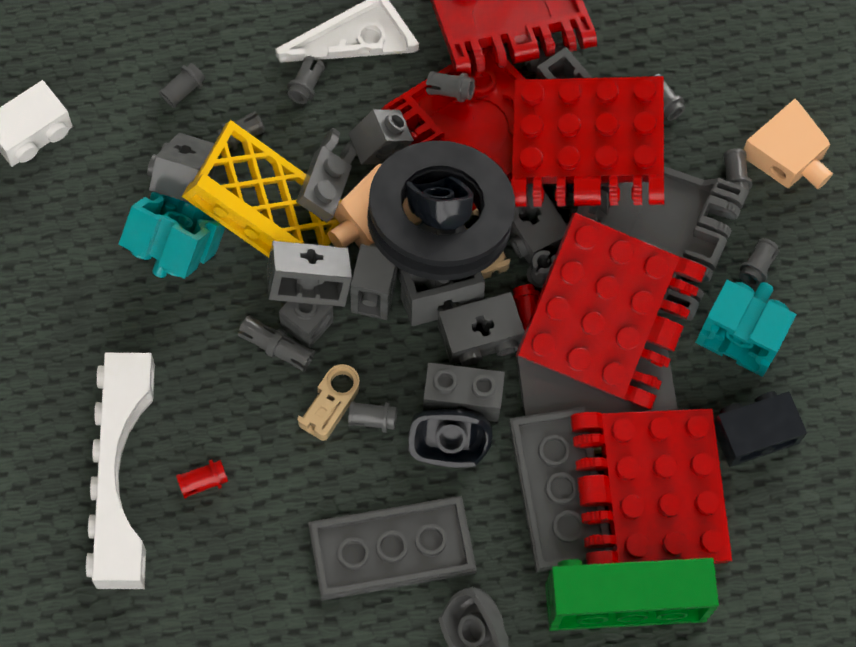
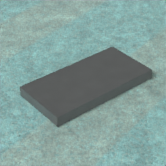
(550, 392)
(550, 487)
(392, 548)

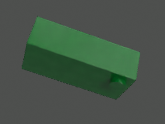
(630, 593)

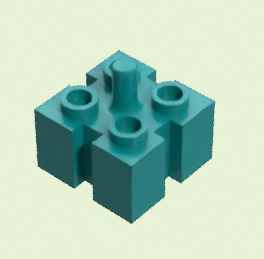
(172, 234)
(746, 325)

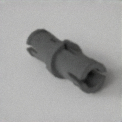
(276, 343)

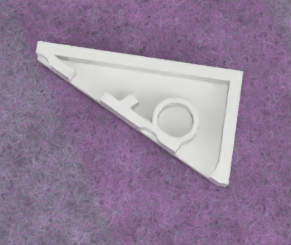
(361, 31)

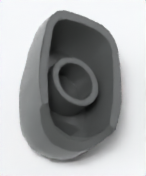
(473, 621)

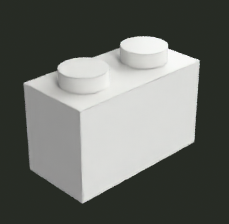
(31, 123)

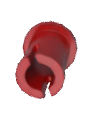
(525, 300)
(202, 478)

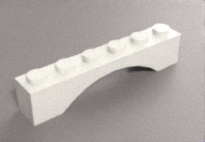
(126, 394)

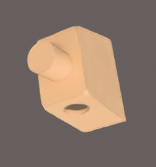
(790, 148)
(353, 216)

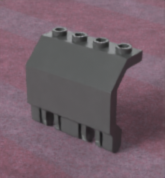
(679, 224)

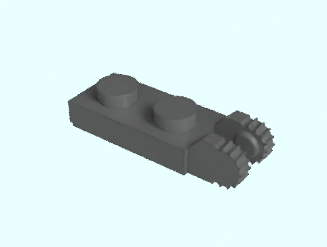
(326, 177)

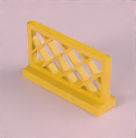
(230, 207)

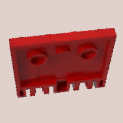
(486, 23)
(480, 123)
(588, 137)
(604, 309)
(657, 486)

